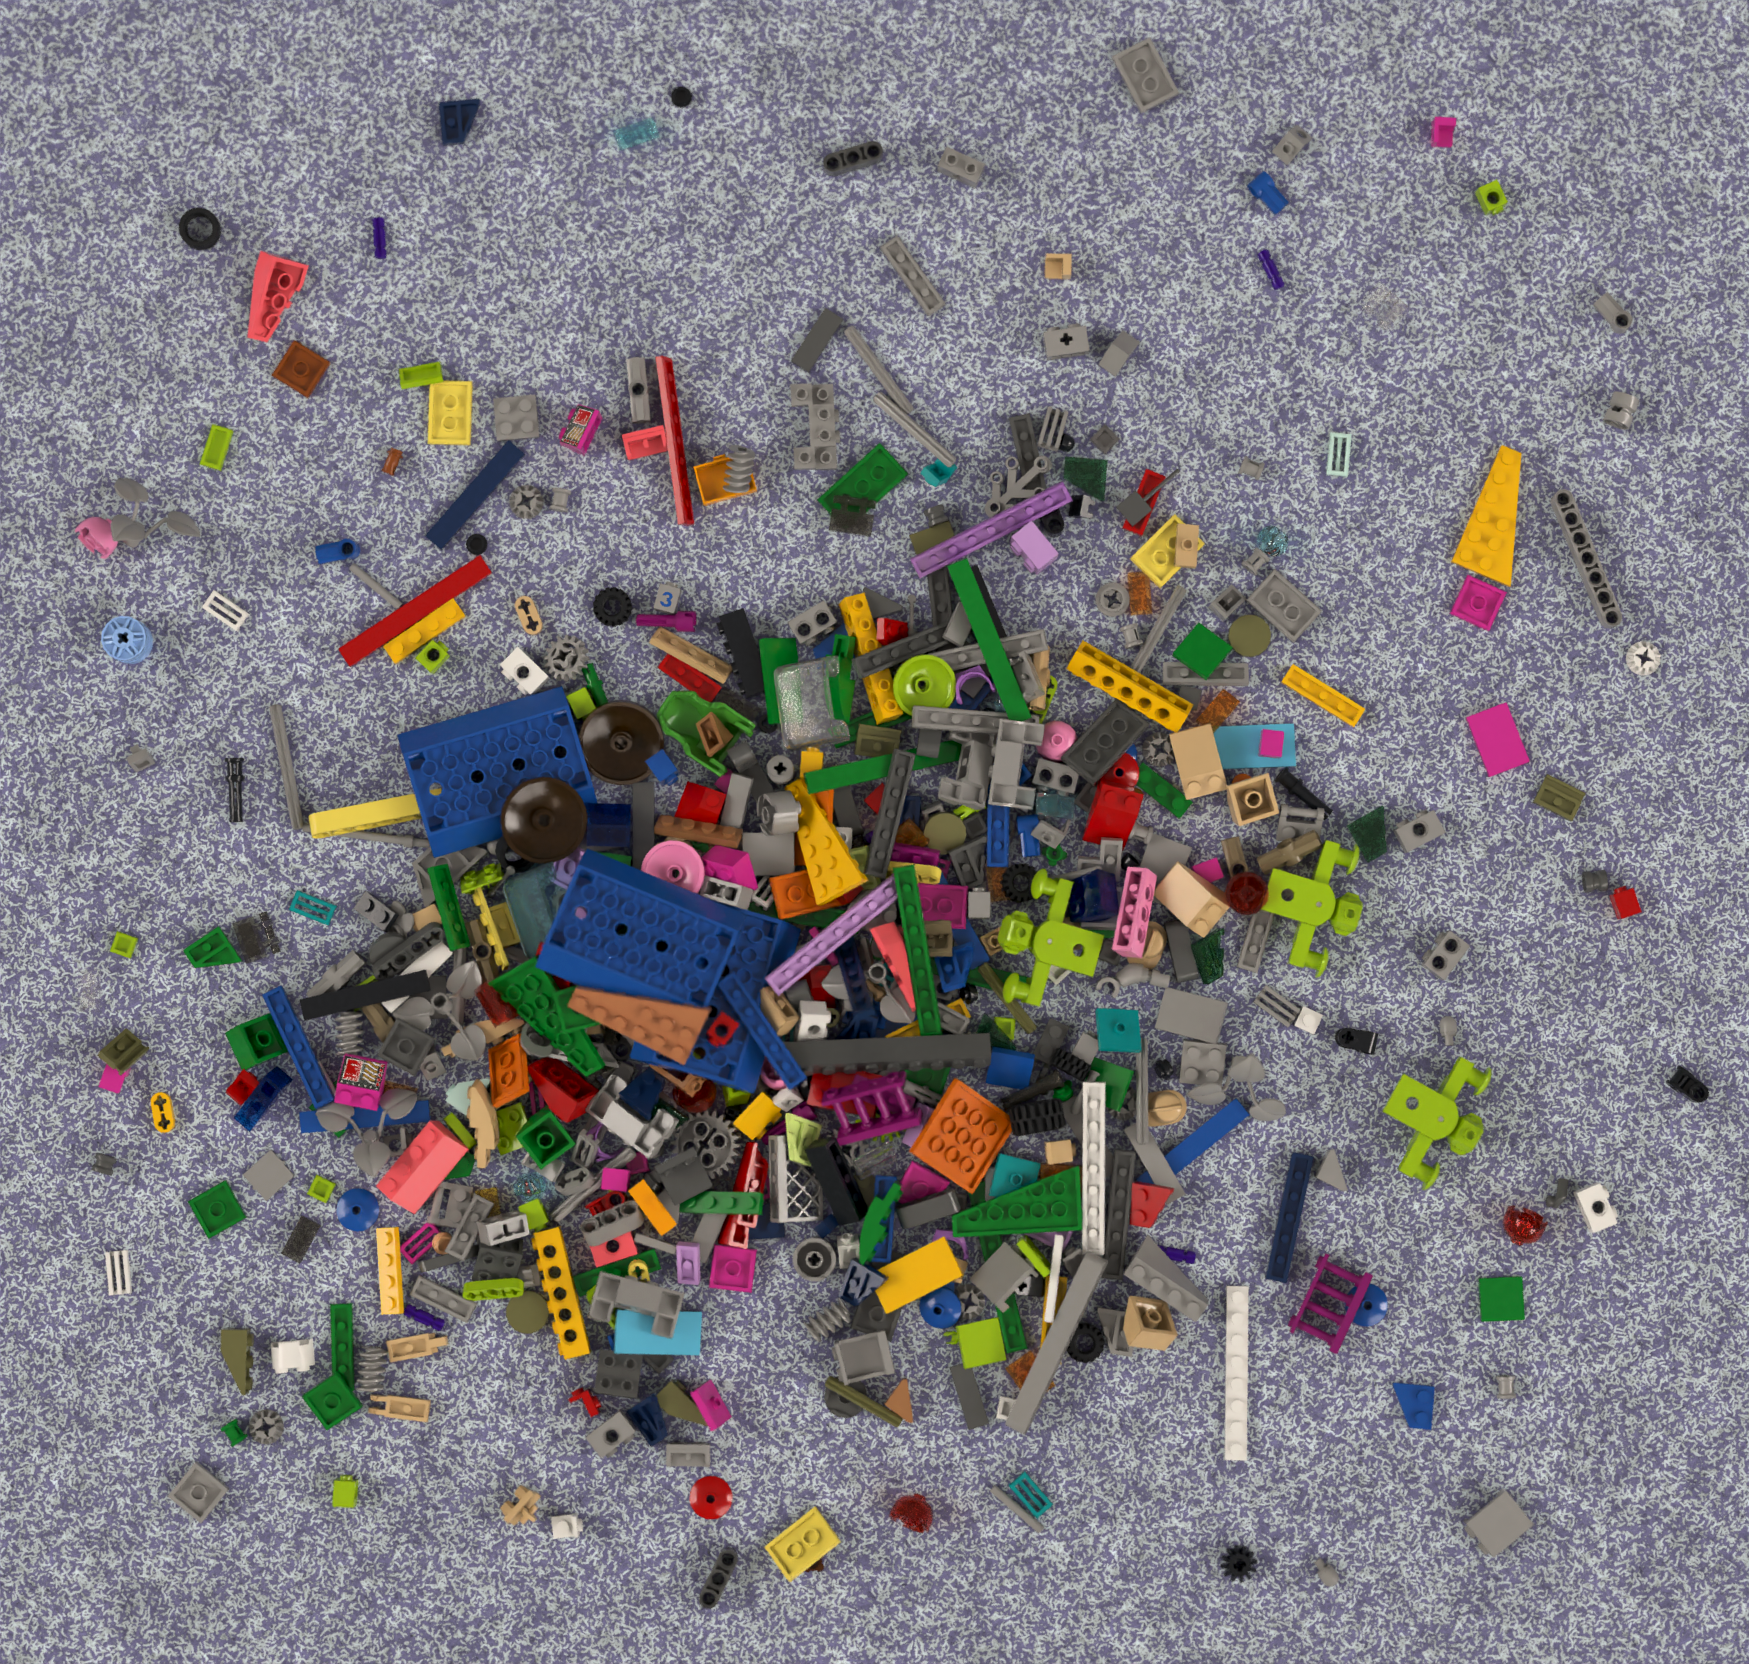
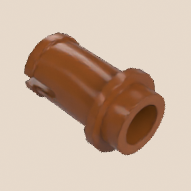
(392, 461)

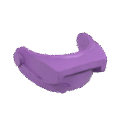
(967, 674)
(600, 1156)
(939, 1233)

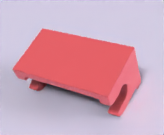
(645, 442)

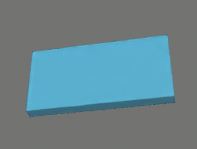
(1240, 746)
(635, 1336)

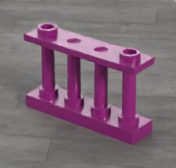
(878, 1126)
(1342, 1320)

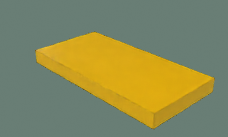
(918, 1274)

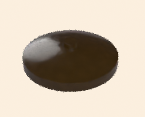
(619, 741)
(543, 820)

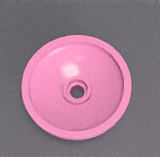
(672, 856)

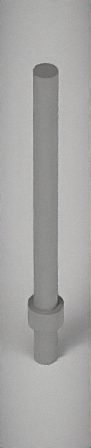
(407, 840)

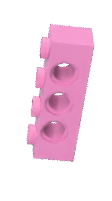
(1134, 912)

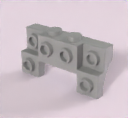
(822, 419)
(1008, 763)
(972, 772)
(627, 1123)
(636, 1297)

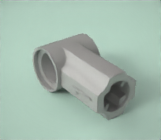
(1611, 311)

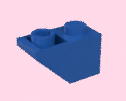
(663, 768)

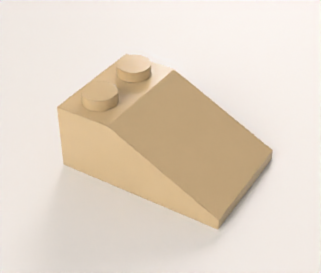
(1198, 761)
(1191, 899)

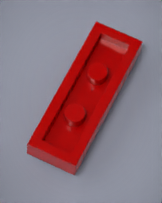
(1148, 483)
(689, 678)

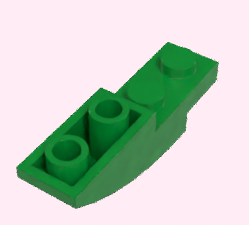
(841, 686)
(873, 1229)

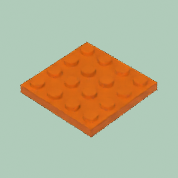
(962, 1136)

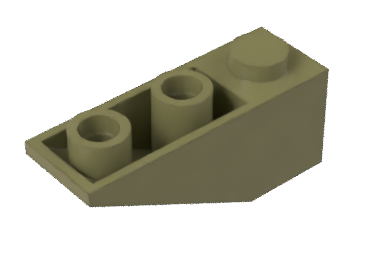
(236, 1353)
(678, 1403)

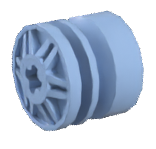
(138, 635)

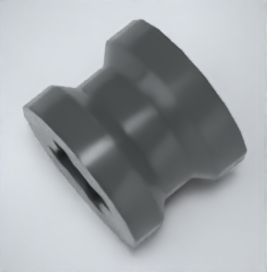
(936, 515)
(104, 1164)

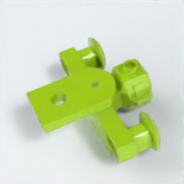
(1315, 904)
(1049, 942)
(1437, 1117)

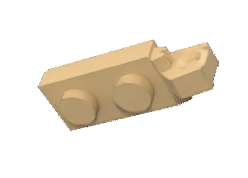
(414, 1346)

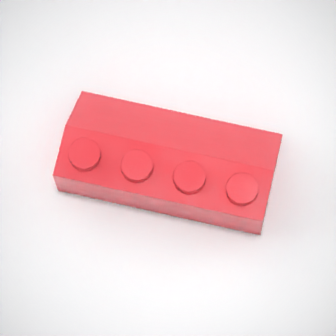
(422, 1166)

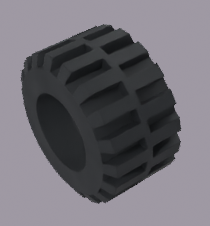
(1037, 1117)

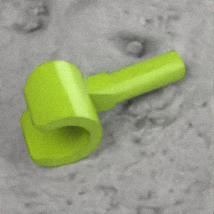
(954, 1340)

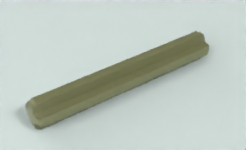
(1014, 1007)
(863, 1401)

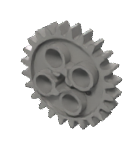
(721, 1155)

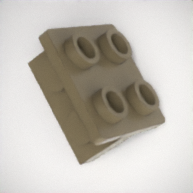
(939, 938)

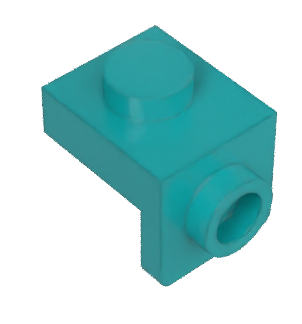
(937, 473)

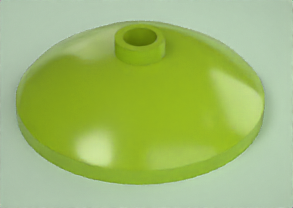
(938, 683)

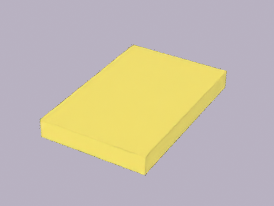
(450, 413)
(1158, 553)
(802, 1544)

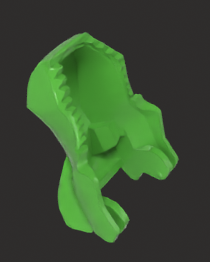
(679, 719)

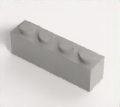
(1164, 1279)

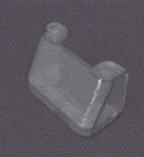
(807, 704)

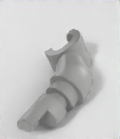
(1132, 974)

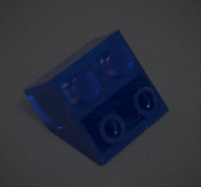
(608, 825)
(1093, 897)

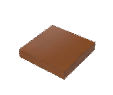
(301, 369)

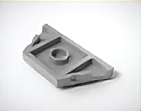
(458, 862)

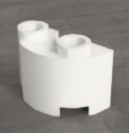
(292, 1354)

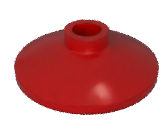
(1130, 771)
(710, 1486)

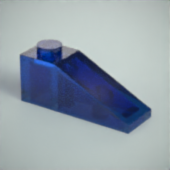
(263, 1098)

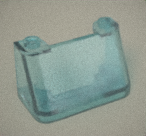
(530, 905)

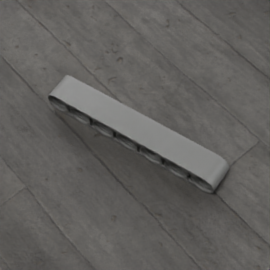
(1586, 547)

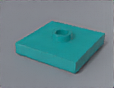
(1118, 1030)
(1012, 1174)

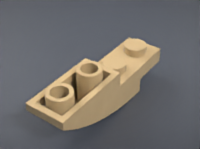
(492, 1034)
(484, 1119)

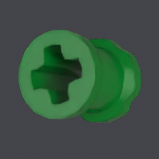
(234, 1432)

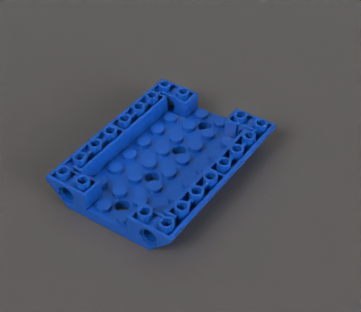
(489, 743)
(654, 911)
(756, 953)

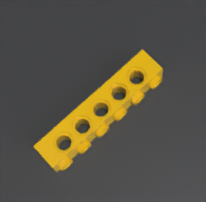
(879, 685)
(1139, 685)
(565, 1347)

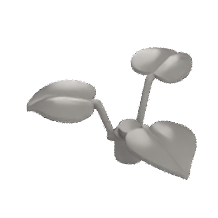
(133, 532)
(893, 1007)
(469, 1042)
(1241, 1070)
(371, 1153)

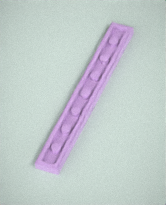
(833, 936)

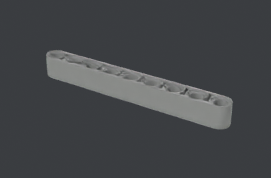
(1056, 1342)

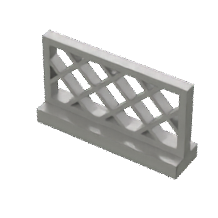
(778, 1185)

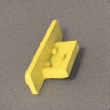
(499, 925)

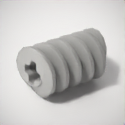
(740, 469)
(786, 776)
(349, 1033)
(828, 1320)
(372, 1368)

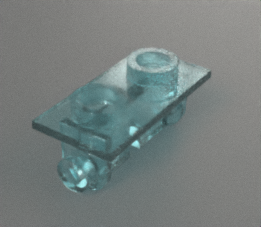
(636, 133)

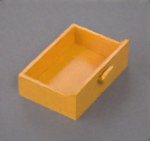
(711, 481)
(652, 1207)

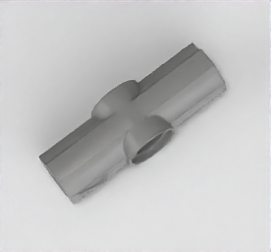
(637, 377)
(338, 975)

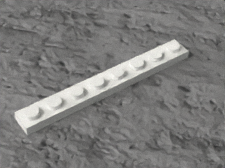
(1093, 1168)
(1236, 1372)

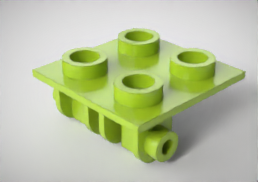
(489, 874)
(510, 1122)

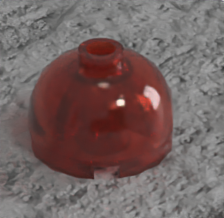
(1246, 893)
(700, 1101)
(1523, 1226)
(913, 1512)

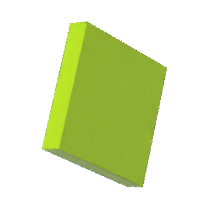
(1034, 1255)
(981, 1342)

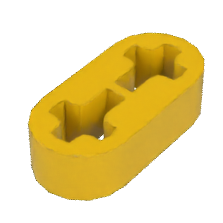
(157, 1113)

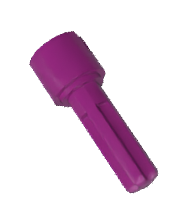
(682, 620)
(801, 1110)

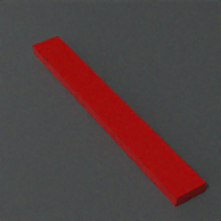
(674, 441)
(414, 611)

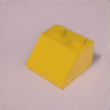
(758, 1116)

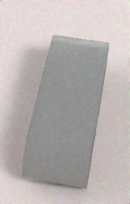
(612, 1223)

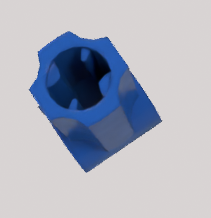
(1264, 188)
(335, 551)
(1029, 844)

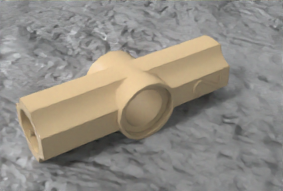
(1040, 662)

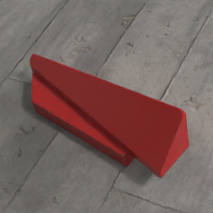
(750, 1178)

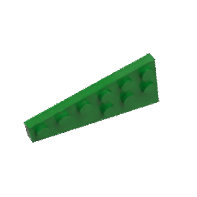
(531, 995)
(1038, 1207)

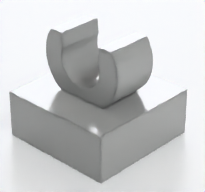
(140, 759)
(530, 1275)

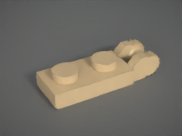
(402, 1407)

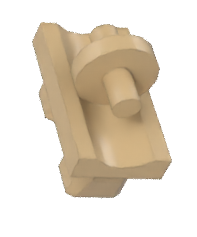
(523, 1509)

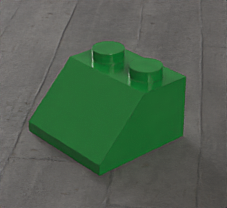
(256, 1042)
(544, 1137)

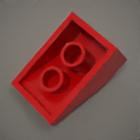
(1112, 812)
(821, 1083)
(561, 1088)

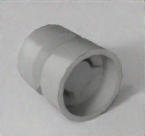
(1621, 409)

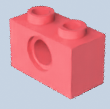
(627, 1248)

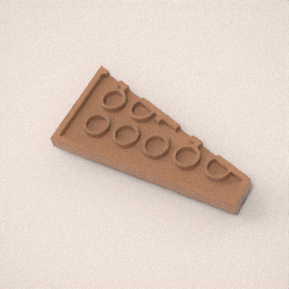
(650, 1021)

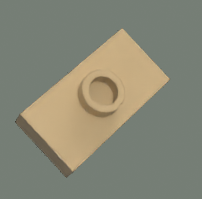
(1186, 546)

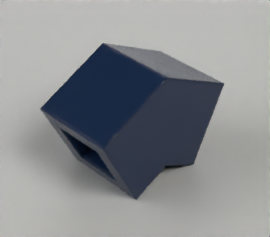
(826, 1226)

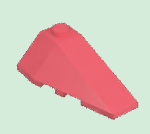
(273, 286)
(893, 949)

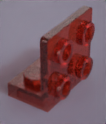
(496, 1009)

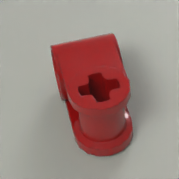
(604, 1203)

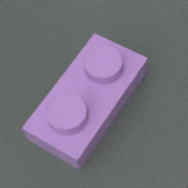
(688, 1263)

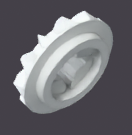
(1634, 663)

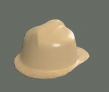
(1153, 946)
(1165, 1107)

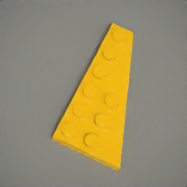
(1490, 532)
(824, 850)

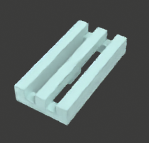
(1337, 472)

